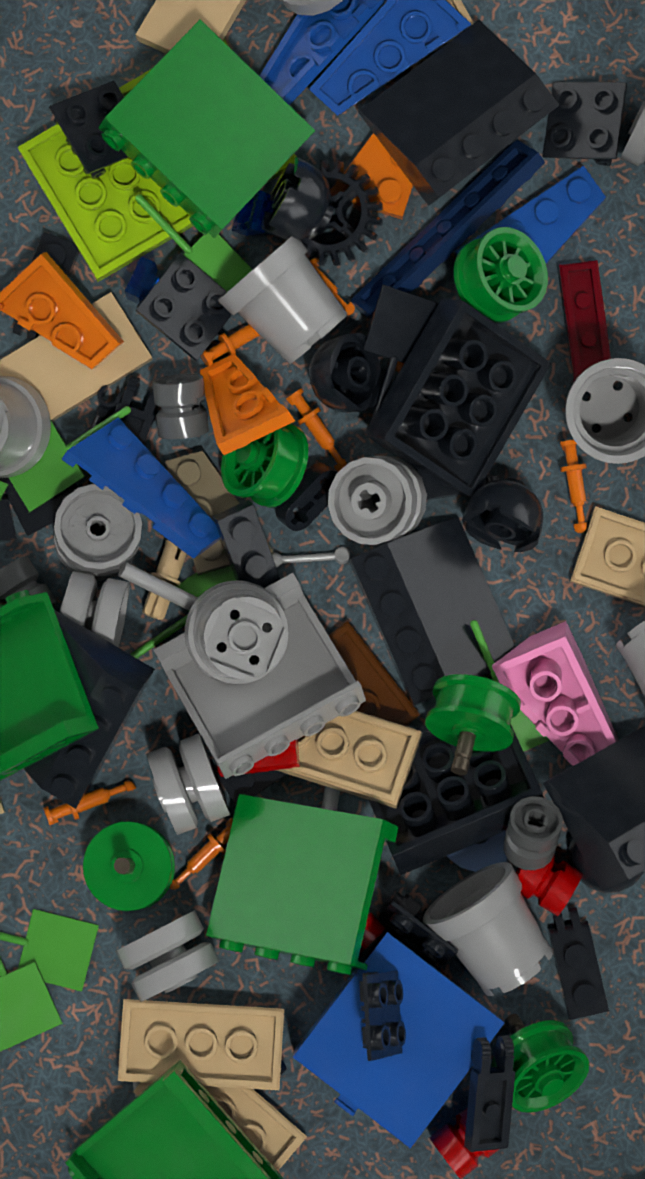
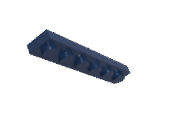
(453, 225)

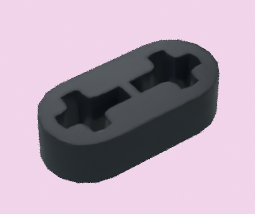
(308, 498)

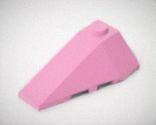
(558, 692)

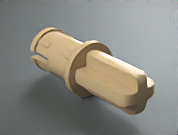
(169, 571)

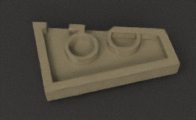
(206, 487)

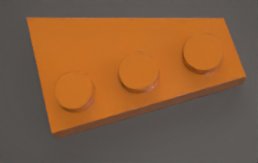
(384, 175)
(53, 306)
(240, 405)

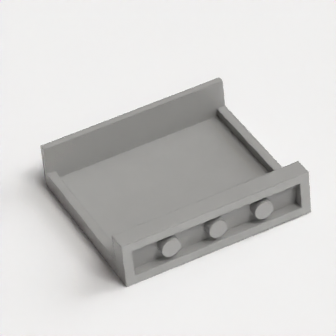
(265, 715)

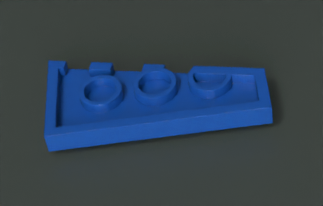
(312, 44)
(386, 47)
(555, 213)
(134, 474)

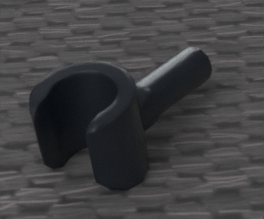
(104, 408)

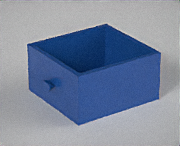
(440, 1028)

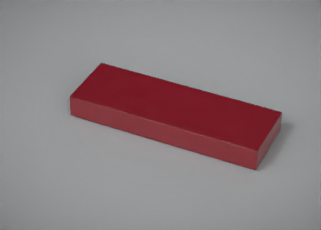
(584, 315)

